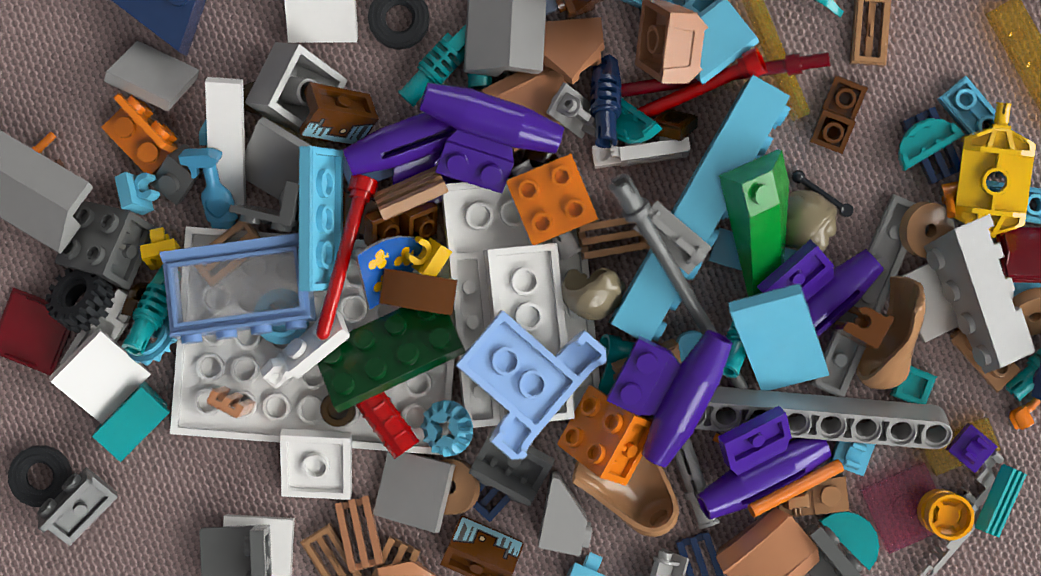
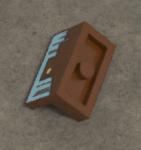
(337, 114)
(481, 550)

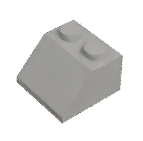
(282, 82)
(563, 520)

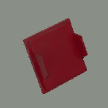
(1021, 254)
(30, 333)

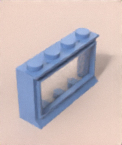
(235, 288)

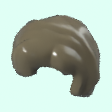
(809, 218)
(594, 296)

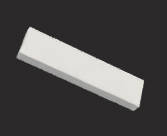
(226, 132)

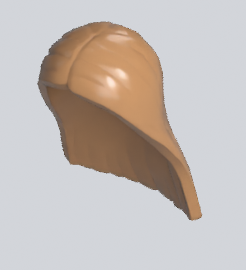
(891, 362)
(643, 504)

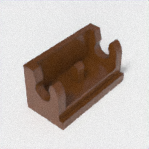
(868, 327)

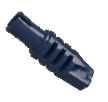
(605, 100)

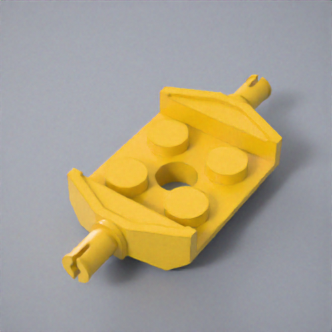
(991, 151)

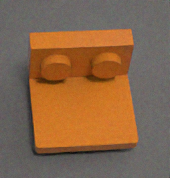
(138, 135)
(552, 199)
(605, 437)

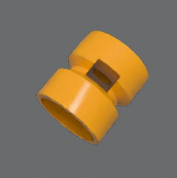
(945, 514)

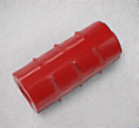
(388, 424)

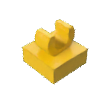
(159, 243)
(431, 257)

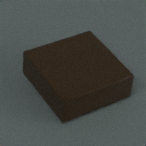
(676, 124)

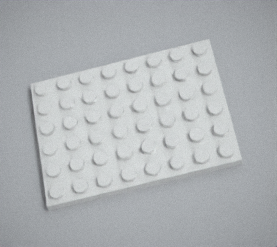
(297, 401)

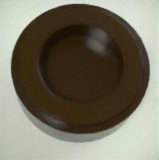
(539, 158)
(334, 418)

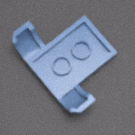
(526, 378)

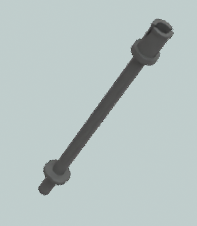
(636, 210)

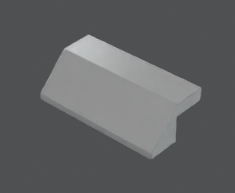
(504, 36)
(39, 194)

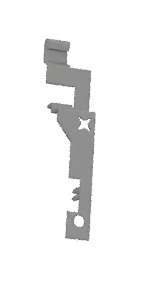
(987, 479)

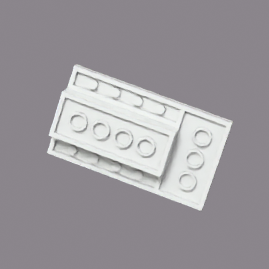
(506, 273)

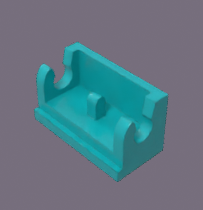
(131, 421)

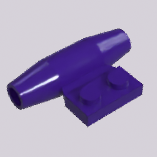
(485, 133)
(405, 146)
(826, 289)
(671, 391)
(759, 463)

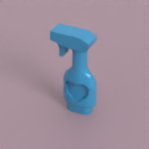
(215, 196)

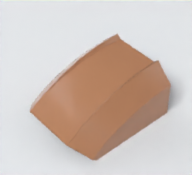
(669, 41)
(529, 90)
(769, 548)

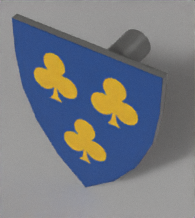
(383, 254)

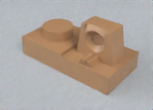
(823, 498)

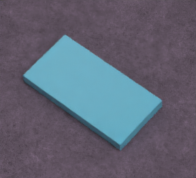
(319, 215)
(779, 337)

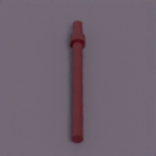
(792, 65)

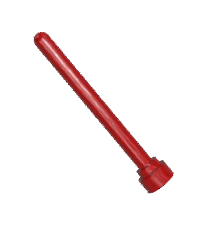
(748, 65)
(361, 191)

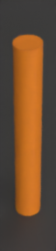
(795, 488)

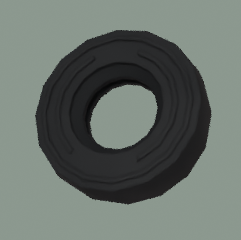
(401, 39)
(19, 470)

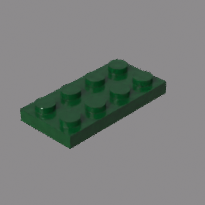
(388, 354)

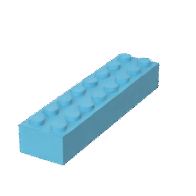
(702, 202)

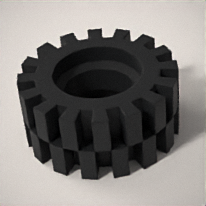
(88, 309)

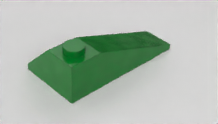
(758, 215)

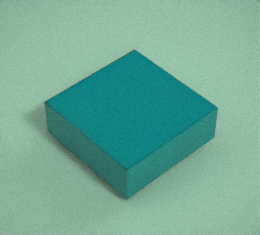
(916, 387)

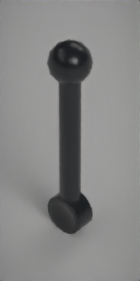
(844, 210)

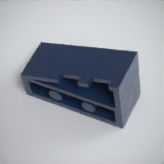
(169, 19)

